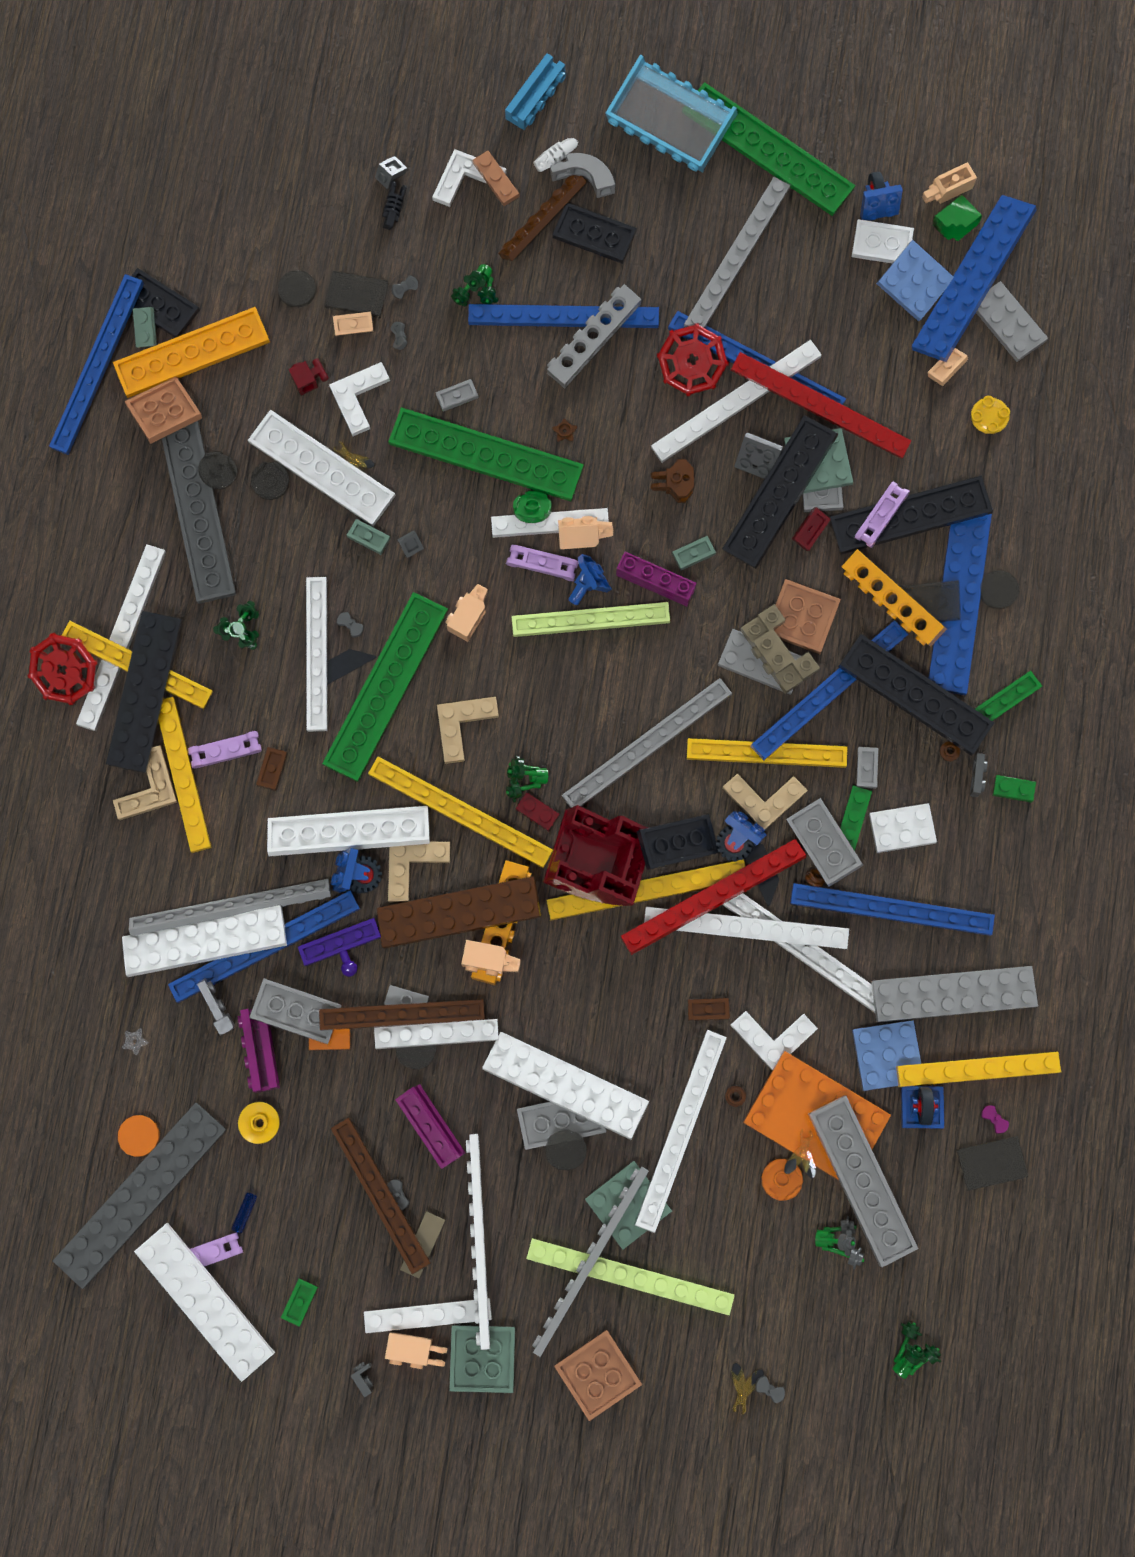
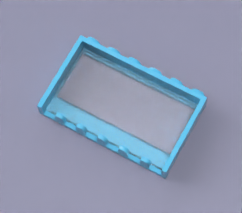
(670, 115)

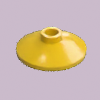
(249, 1118)

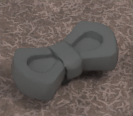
(399, 289)
(400, 337)
(356, 629)
(396, 1188)
(776, 1393)

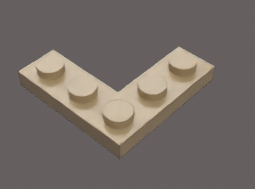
(458, 712)
(158, 796)
(759, 811)
(399, 865)

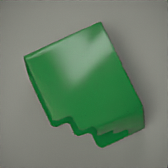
(957, 219)

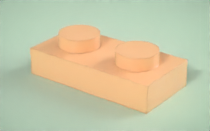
(353, 323)
(943, 371)

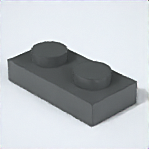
(977, 781)

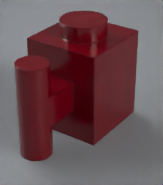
(305, 378)

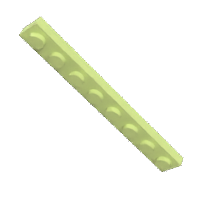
(590, 619)

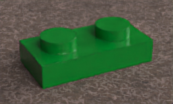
(1014, 788)
(299, 1302)

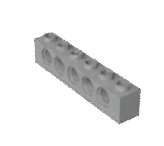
(565, 375)

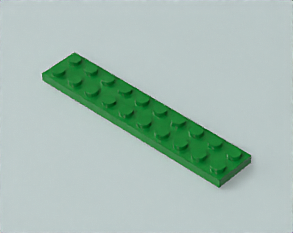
(784, 158)
(486, 454)
(385, 687)

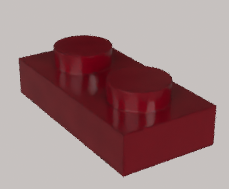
(811, 529)
(537, 811)

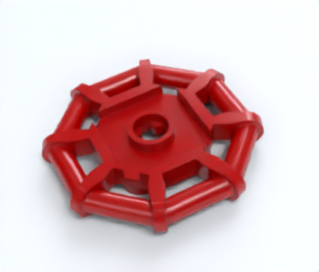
(698, 350)
(54, 676)

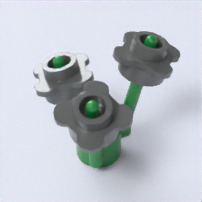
(845, 1242)

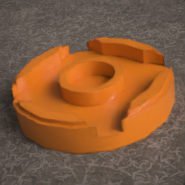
(138, 1135)
(778, 1183)

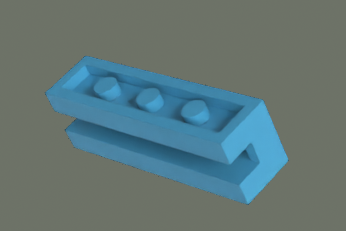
(535, 92)

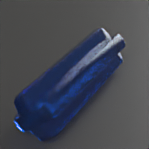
(244, 1212)

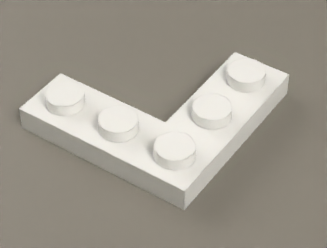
(457, 167)
(353, 385)
(763, 1044)

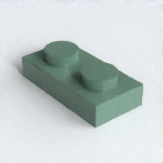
(144, 327)
(368, 536)
(693, 553)

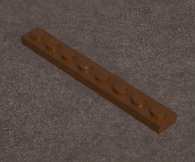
(401, 1014)
(381, 1196)

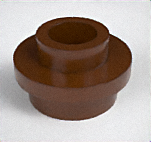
(945, 755)
(814, 878)
(735, 1089)

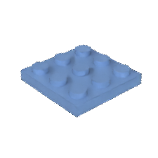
(915, 280)
(881, 1050)

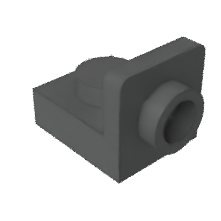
(390, 170)
(363, 1383)

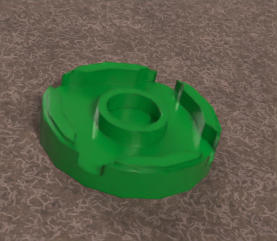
(532, 507)

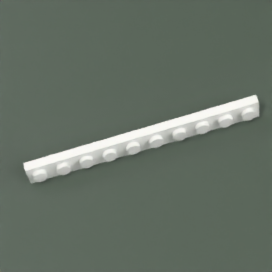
(731, 404)
(122, 634)
(763, 929)
(810, 955)
(680, 1131)
(478, 1250)

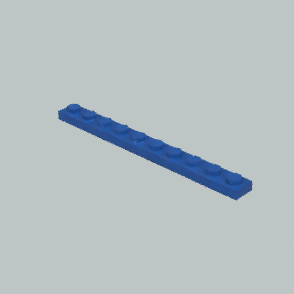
(554, 316)
(733, 348)
(96, 364)
(819, 699)
(892, 909)
(295, 931)

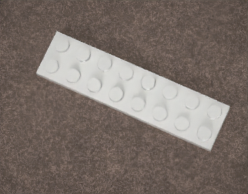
(321, 468)
(348, 830)
(204, 941)
(566, 1085)
(204, 1302)

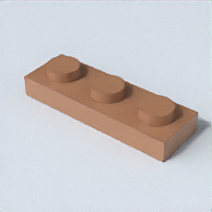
(496, 178)

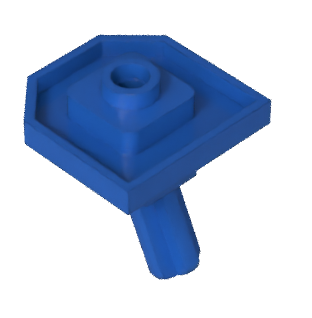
(589, 579)

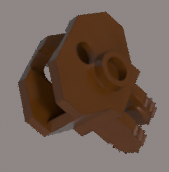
(678, 481)

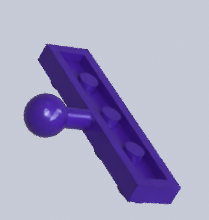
(340, 943)

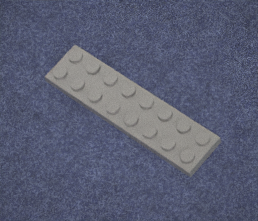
(954, 994)
(863, 1181)

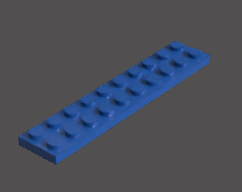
(974, 278)
(963, 562)

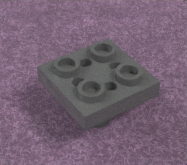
(760, 453)

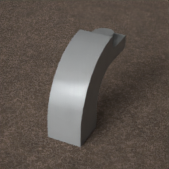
(590, 168)

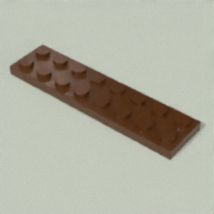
(458, 912)

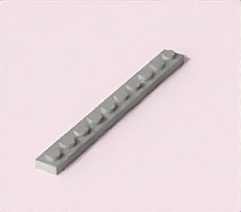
(738, 253)
(647, 744)
(229, 907)
(585, 1267)

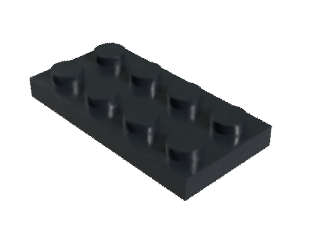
(594, 233)
(171, 310)
(677, 842)

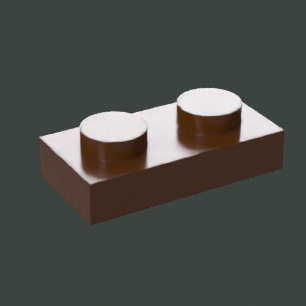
(271, 768)
(708, 1009)

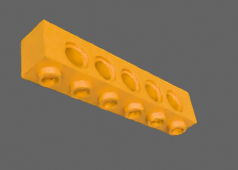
(933, 628)
(510, 872)

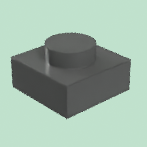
(410, 544)

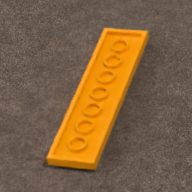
(191, 352)

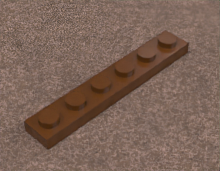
(538, 221)

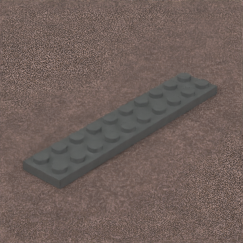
(198, 516)
(139, 1195)

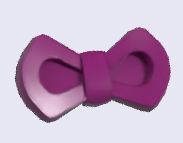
(1000, 1125)

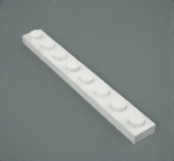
(316, 653)

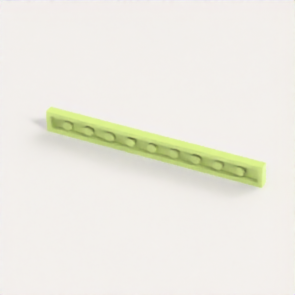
(633, 1277)

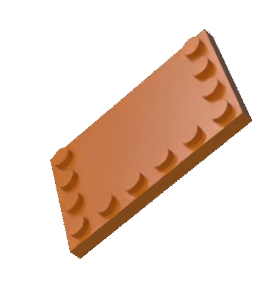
(794, 1092)

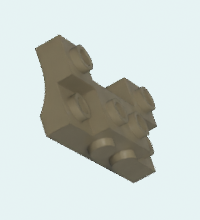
(773, 652)

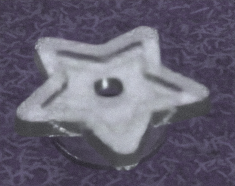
(135, 1047)

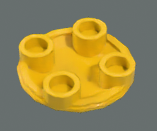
(990, 415)

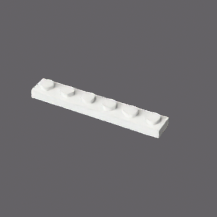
(511, 526)
(436, 1034)
(422, 1316)

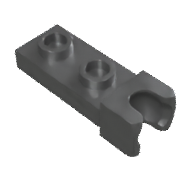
(222, 1021)

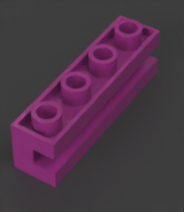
(656, 579)
(260, 1053)
(430, 1126)

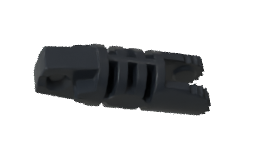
(393, 205)

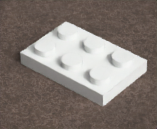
(880, 241)
(902, 828)

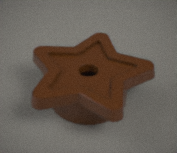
(564, 425)

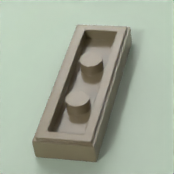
(427, 1236)

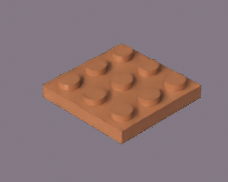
(163, 409)
(806, 615)
(598, 1375)

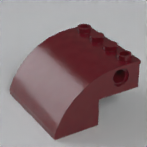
(597, 858)

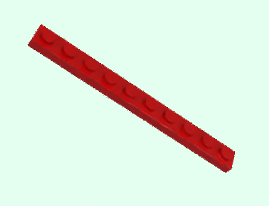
(820, 405)
(713, 896)

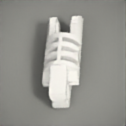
(555, 154)

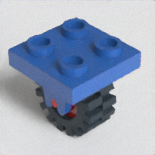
(739, 837)
(355, 872)

